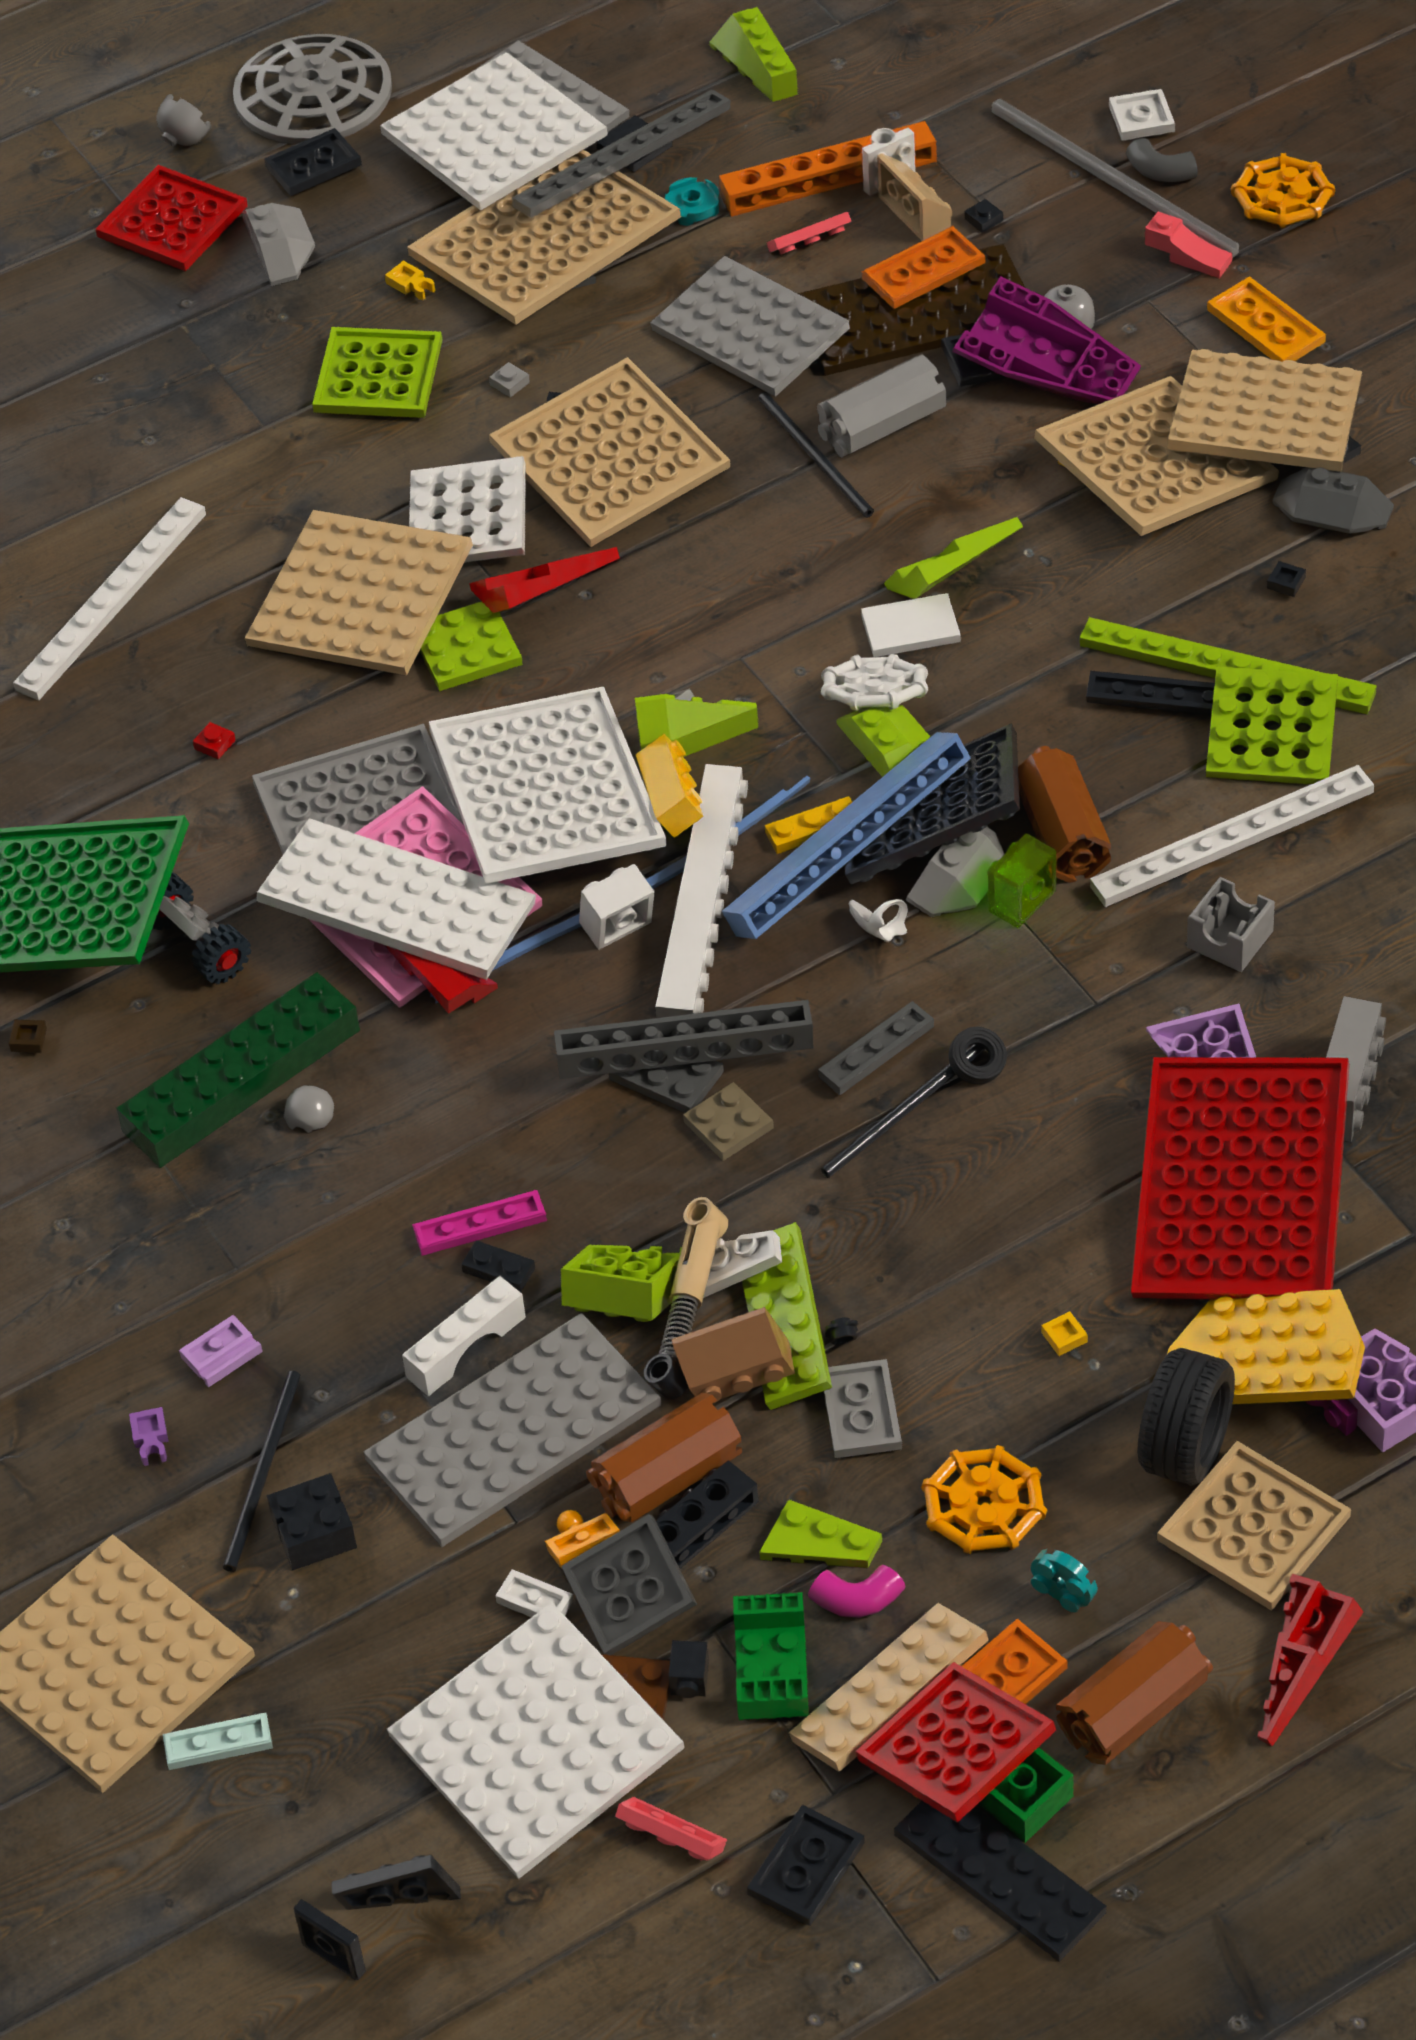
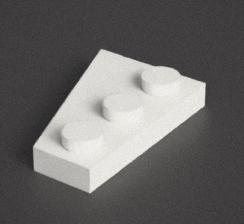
(742, 1259)

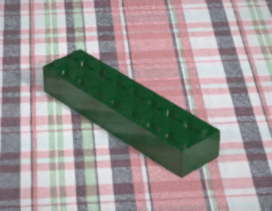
(238, 1069)

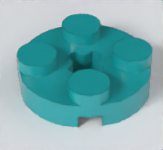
(705, 199)
(1062, 1579)

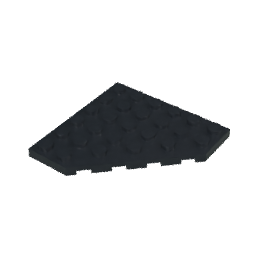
(964, 803)

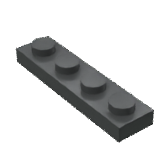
(876, 1048)

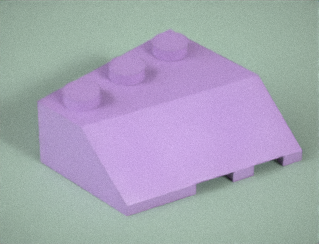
(1205, 1034)
(1386, 1391)

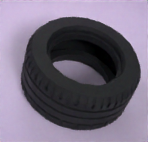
(1186, 1416)

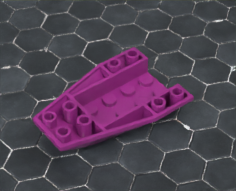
(1045, 347)

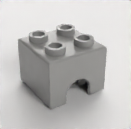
(1229, 927)

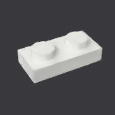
(531, 1595)

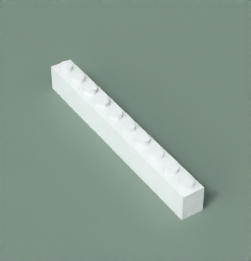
(701, 892)

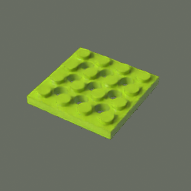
(386, 401)
(1258, 711)

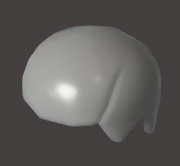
(308, 1108)

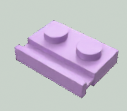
(220, 1350)

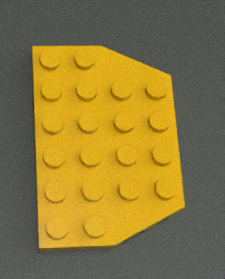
(1281, 1345)

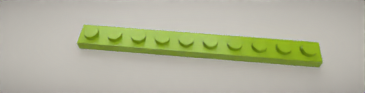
(1203, 659)

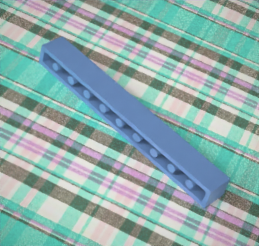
(845, 835)

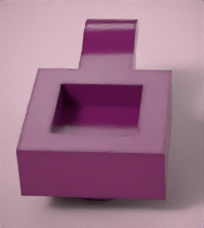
(1339, 1413)

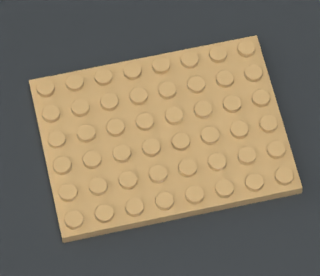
(528, 262)

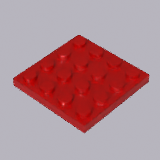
(171, 217)
(955, 1741)

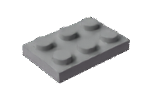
(862, 1409)

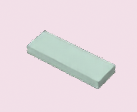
(217, 1741)

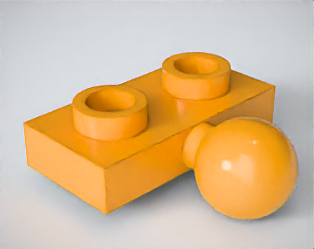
(578, 1536)

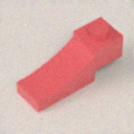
(1185, 247)

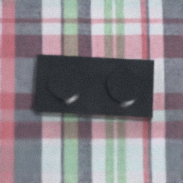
(491, 1262)

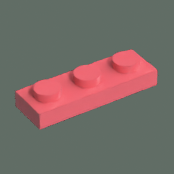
(809, 234)
(670, 1829)

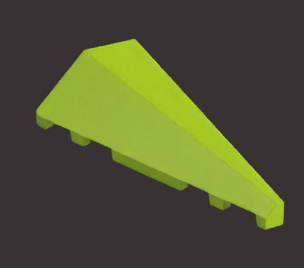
(925, 574)

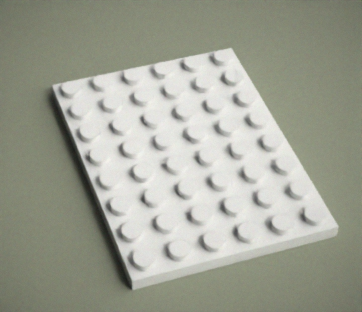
(546, 784)

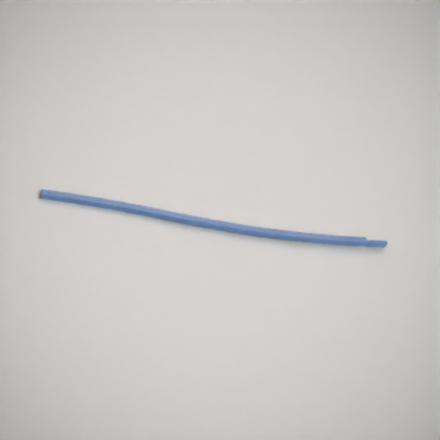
(654, 881)

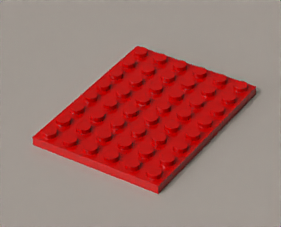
(1240, 1177)

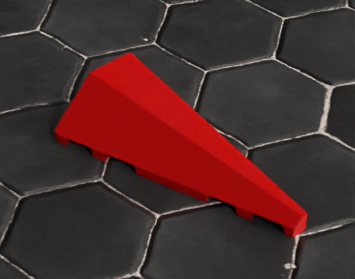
(517, 587)
(446, 984)

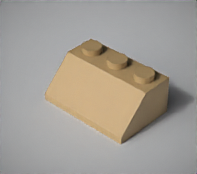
(911, 198)

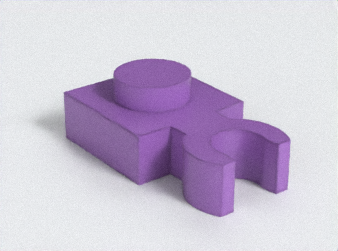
(149, 1433)

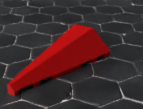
(1311, 1635)

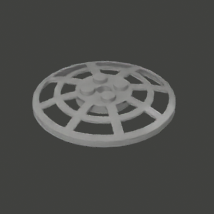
(298, 89)

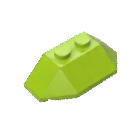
(883, 735)

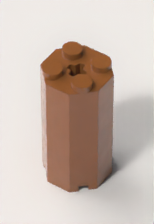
(1063, 813)
(664, 1458)
(1133, 1691)

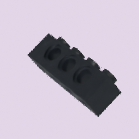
(712, 1518)

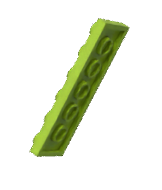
(790, 1301)

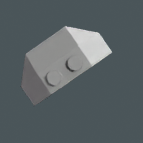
(280, 240)
(957, 874)

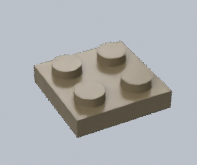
(728, 1121)

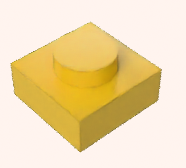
(1064, 1333)

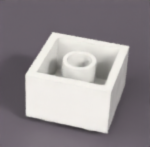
(616, 906)

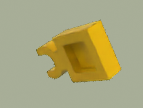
(409, 278)

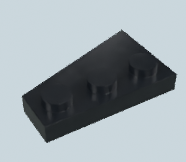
(408, 1880)

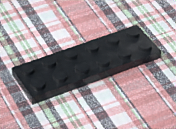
(1004, 1876)

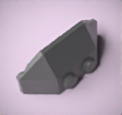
(1333, 500)

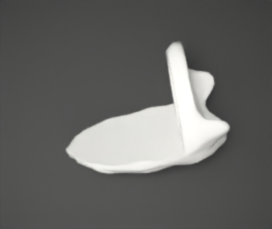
(875, 924)

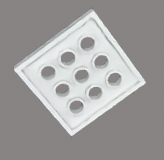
(481, 499)

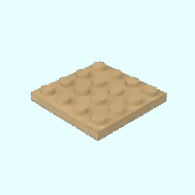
(1253, 1525)

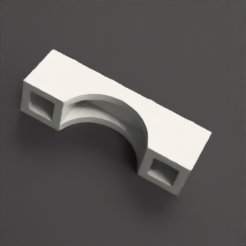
(435, 1356)

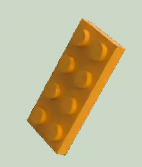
(1266, 321)

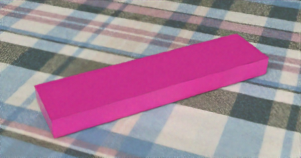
(479, 1222)

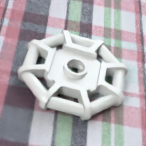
(874, 682)

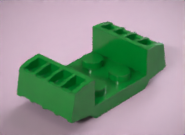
(770, 1656)

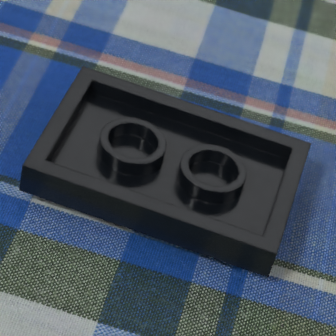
(313, 161)
(805, 1865)

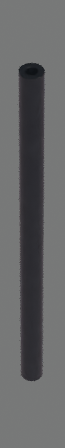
(819, 458)
(895, 1115)
(261, 1471)

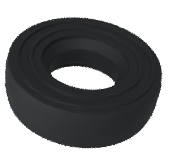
(988, 1040)

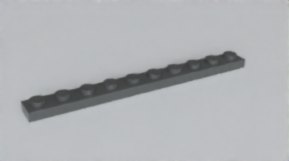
(620, 153)

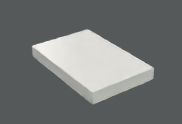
(910, 625)

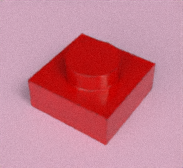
(214, 740)

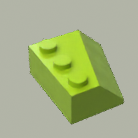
(619, 1281)

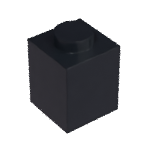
(688, 1668)

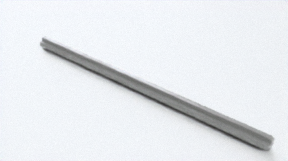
(1109, 174)

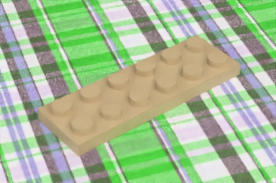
(887, 1685)

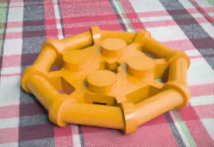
(1268, 193)
(986, 1482)

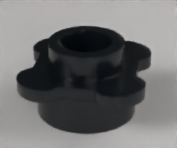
(842, 1330)

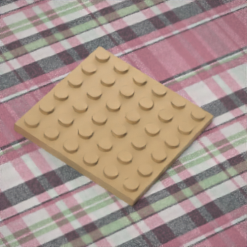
(1265, 410)
(610, 451)
(1126, 461)
(359, 592)
(112, 1662)

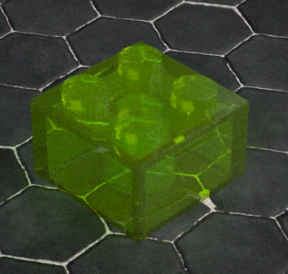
(1021, 880)

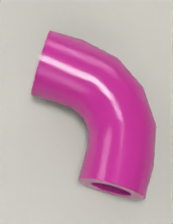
(857, 1598)

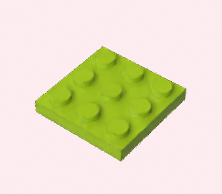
(468, 646)

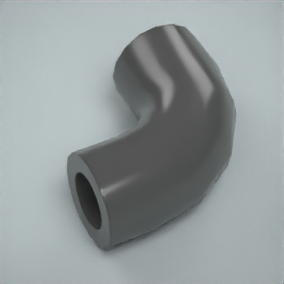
(1160, 166)

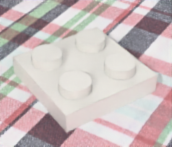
(1141, 114)

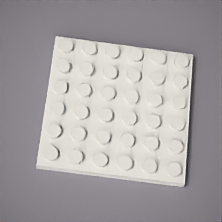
(490, 130)
(535, 1739)

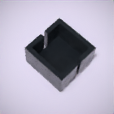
(313, 1523)

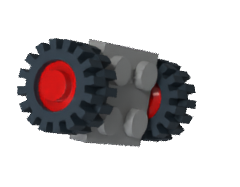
(219, 946)

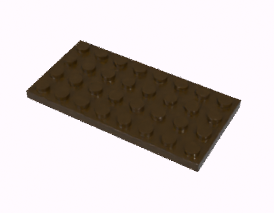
(917, 326)

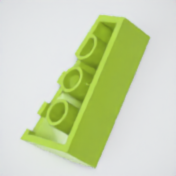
(757, 54)

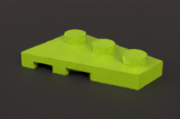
(818, 1536)

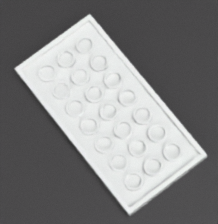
(396, 898)

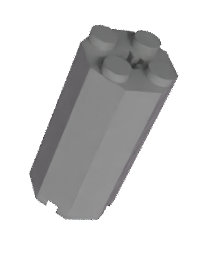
(881, 405)

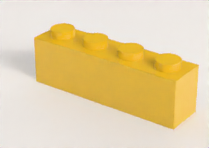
(670, 785)

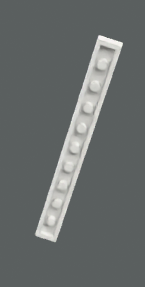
(109, 599)
(1231, 835)

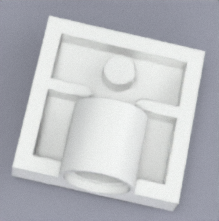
(896, 145)

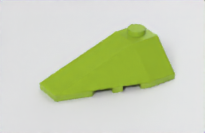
(692, 722)

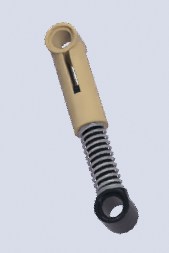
(704, 1229)

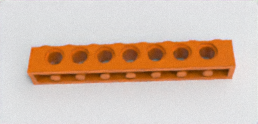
(810, 173)

